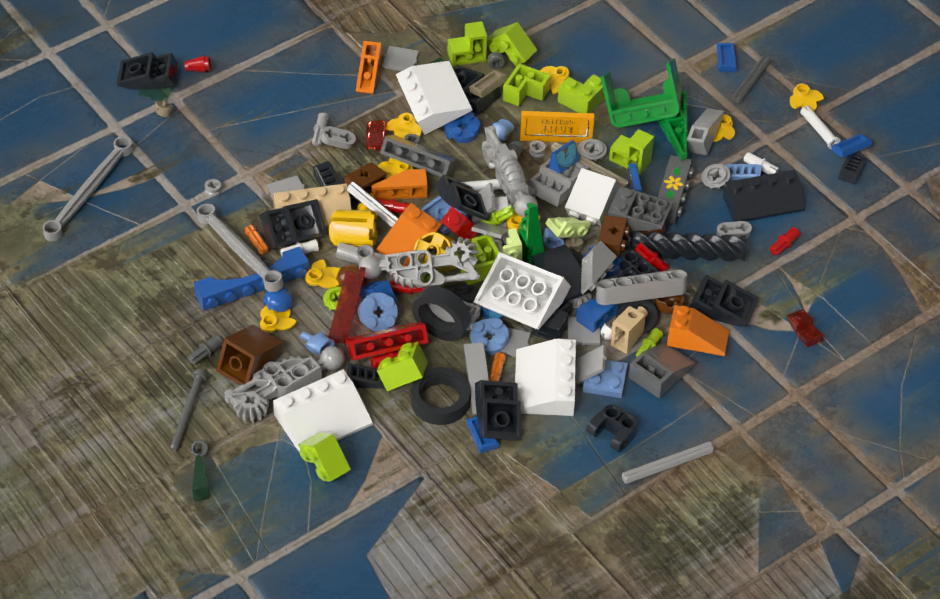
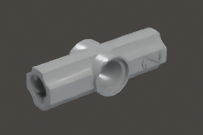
(356, 254)

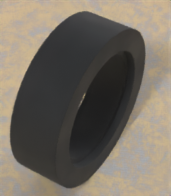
(449, 302)
(436, 415)

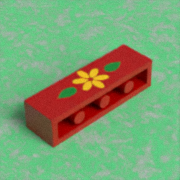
(386, 340)

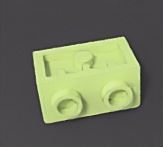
(568, 227)
(514, 245)

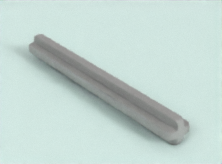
(667, 462)

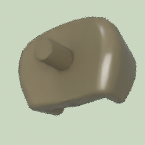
(163, 109)
(575, 244)

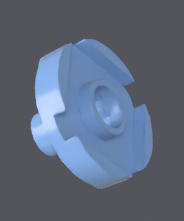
(370, 303)
(493, 327)

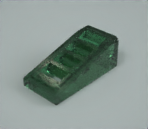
(200, 484)

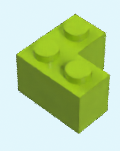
(512, 41)
(469, 48)
(525, 82)
(579, 96)
(633, 150)
(486, 257)
(404, 368)
(326, 454)

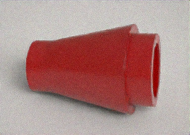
(198, 64)

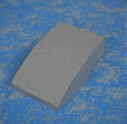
(554, 186)

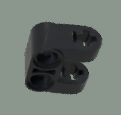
(615, 421)

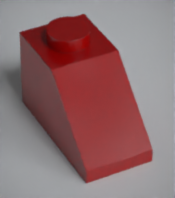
(458, 224)

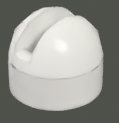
(606, 331)

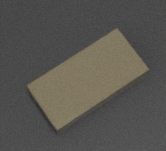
(488, 83)

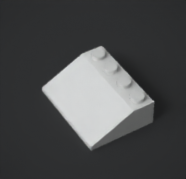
(433, 94)
(521, 291)
(547, 377)
(322, 407)

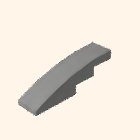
(475, 368)

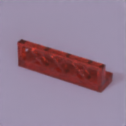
(346, 306)

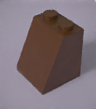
(247, 353)

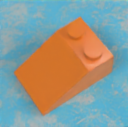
(407, 230)
(696, 332)

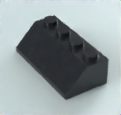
(764, 196)

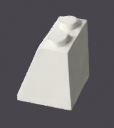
(591, 197)

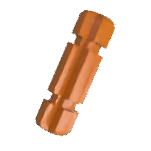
(256, 239)
(497, 367)

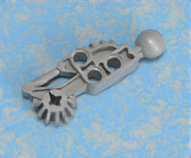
(507, 171)
(414, 273)
(279, 380)

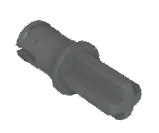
(205, 349)

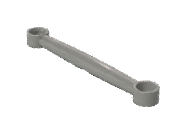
(87, 188)
(240, 248)

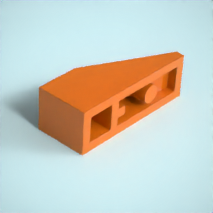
(369, 67)
(402, 186)

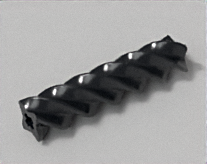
(693, 246)

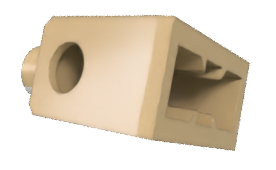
(628, 328)

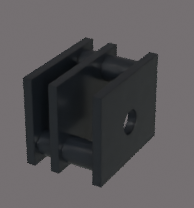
(553, 327)

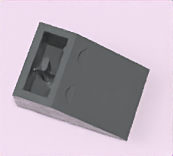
(640, 209)
(659, 368)

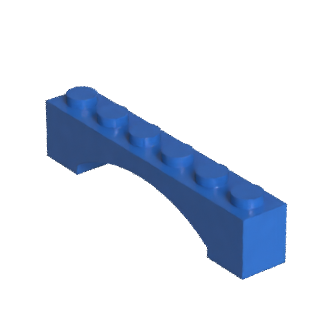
(216, 292)

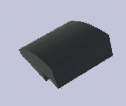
(148, 72)
(467, 78)
(461, 197)
(293, 224)
(562, 263)
(724, 301)
(498, 410)

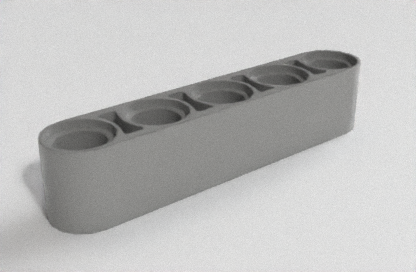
(641, 287)

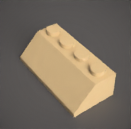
(329, 198)

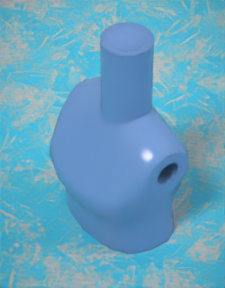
(503, 129)
(551, 239)
(317, 342)

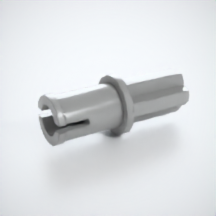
(318, 128)

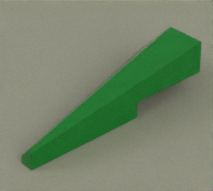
(676, 128)
(530, 233)

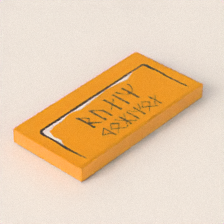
(556, 126)

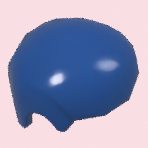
(278, 301)

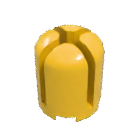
(353, 227)
(437, 242)

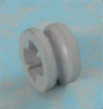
(537, 153)
(213, 191)

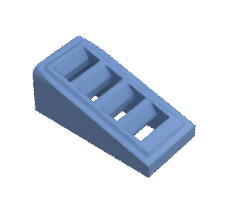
(745, 171)

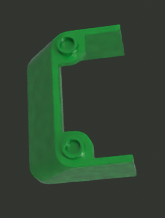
(630, 112)

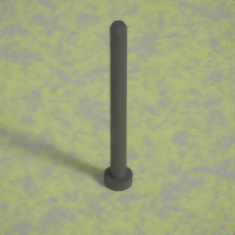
(199, 377)

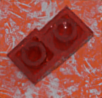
(375, 134)
(803, 327)

